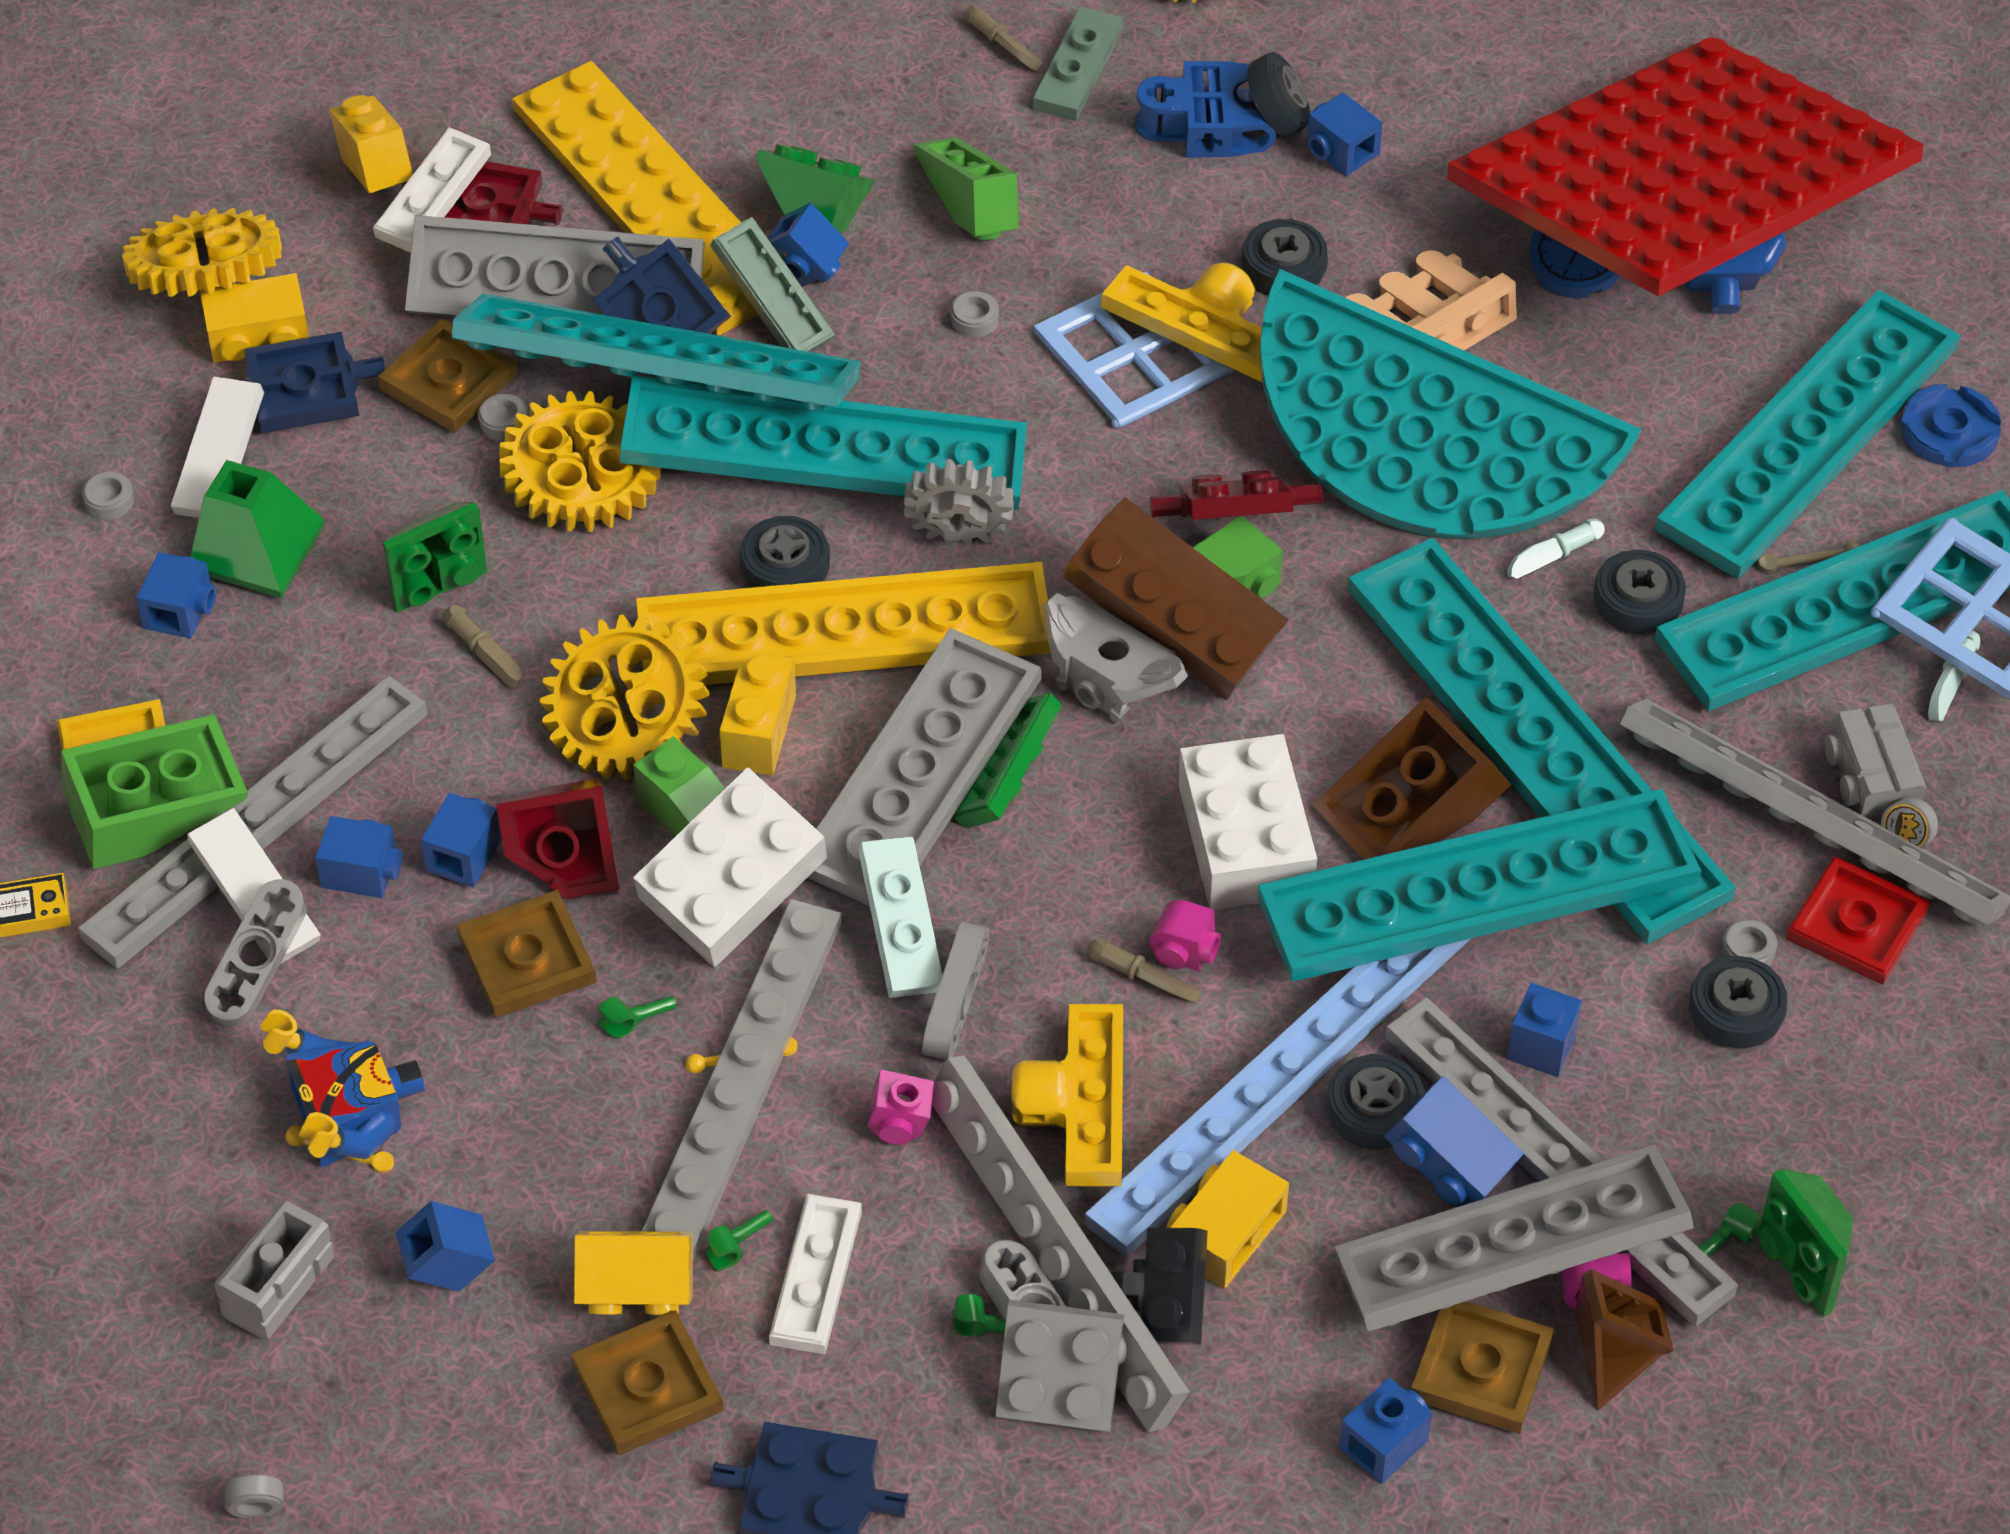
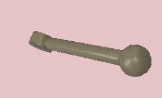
(1770, 563)

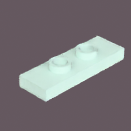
(900, 916)

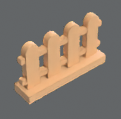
(1465, 318)

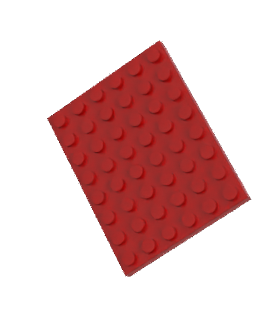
(1684, 164)

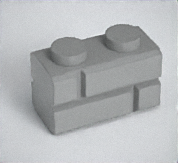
(1873, 760)
(274, 1270)

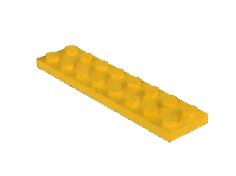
(631, 170)
(858, 620)

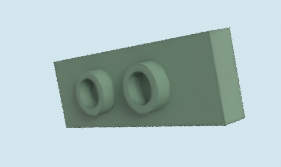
(1078, 63)
(771, 287)

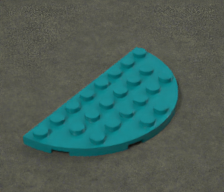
(1423, 426)

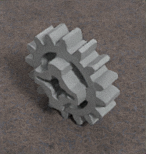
(958, 502)

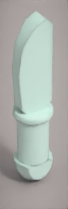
(1553, 548)
(1949, 682)

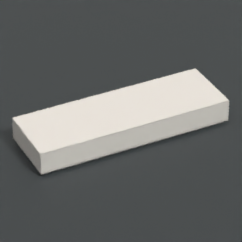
(433, 186)
(219, 437)
(241, 870)
(815, 1274)

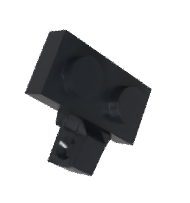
(1169, 1284)

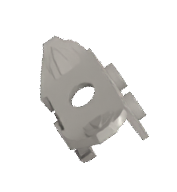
(1141, 664)

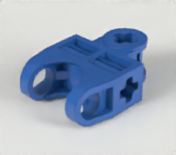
(1188, 119)

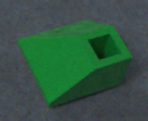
(829, 184)
(254, 530)
(435, 554)
(1808, 1234)

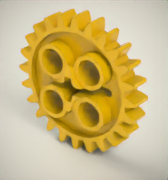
(169, 256)
(553, 480)
(580, 713)

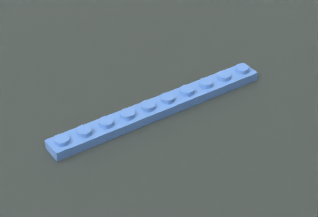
(1259, 1095)

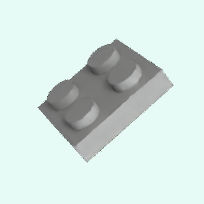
(1059, 1365)

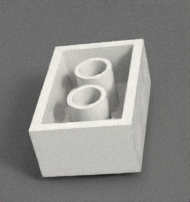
(1244, 817)
(730, 867)

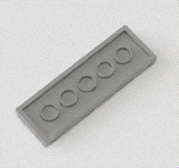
(533, 263)
(925, 756)
(1513, 1237)

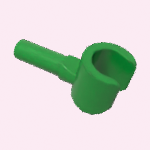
(621, 1020)
(1740, 1222)
(723, 1242)
(970, 1317)

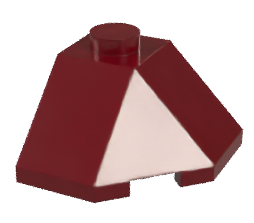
(561, 837)

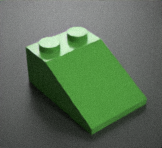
(149, 788)

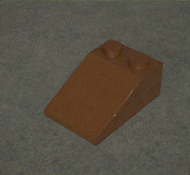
(1412, 787)

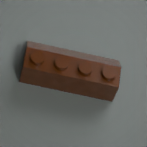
(1174, 596)

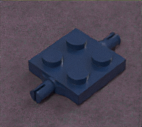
(660, 290)
(307, 381)
(809, 1483)

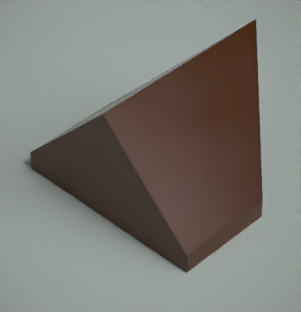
(1618, 1332)

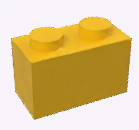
(371, 143)
(253, 316)
(758, 712)
(1238, 1209)
(633, 1269)

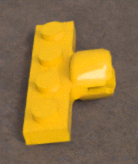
(1199, 317)
(1080, 1094)

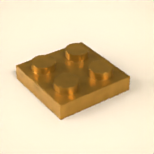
(446, 377)
(526, 953)
(1483, 1364)
(647, 1382)

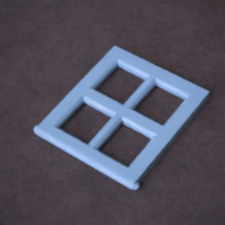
(1089, 373)
(1977, 606)

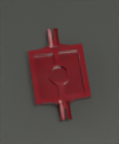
(505, 196)
(1252, 495)

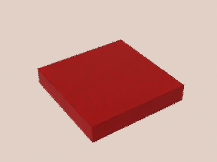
(1858, 920)

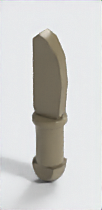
(998, 33)
(484, 647)
(1134, 966)

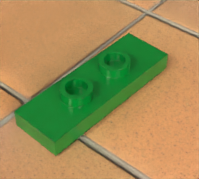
(1003, 773)

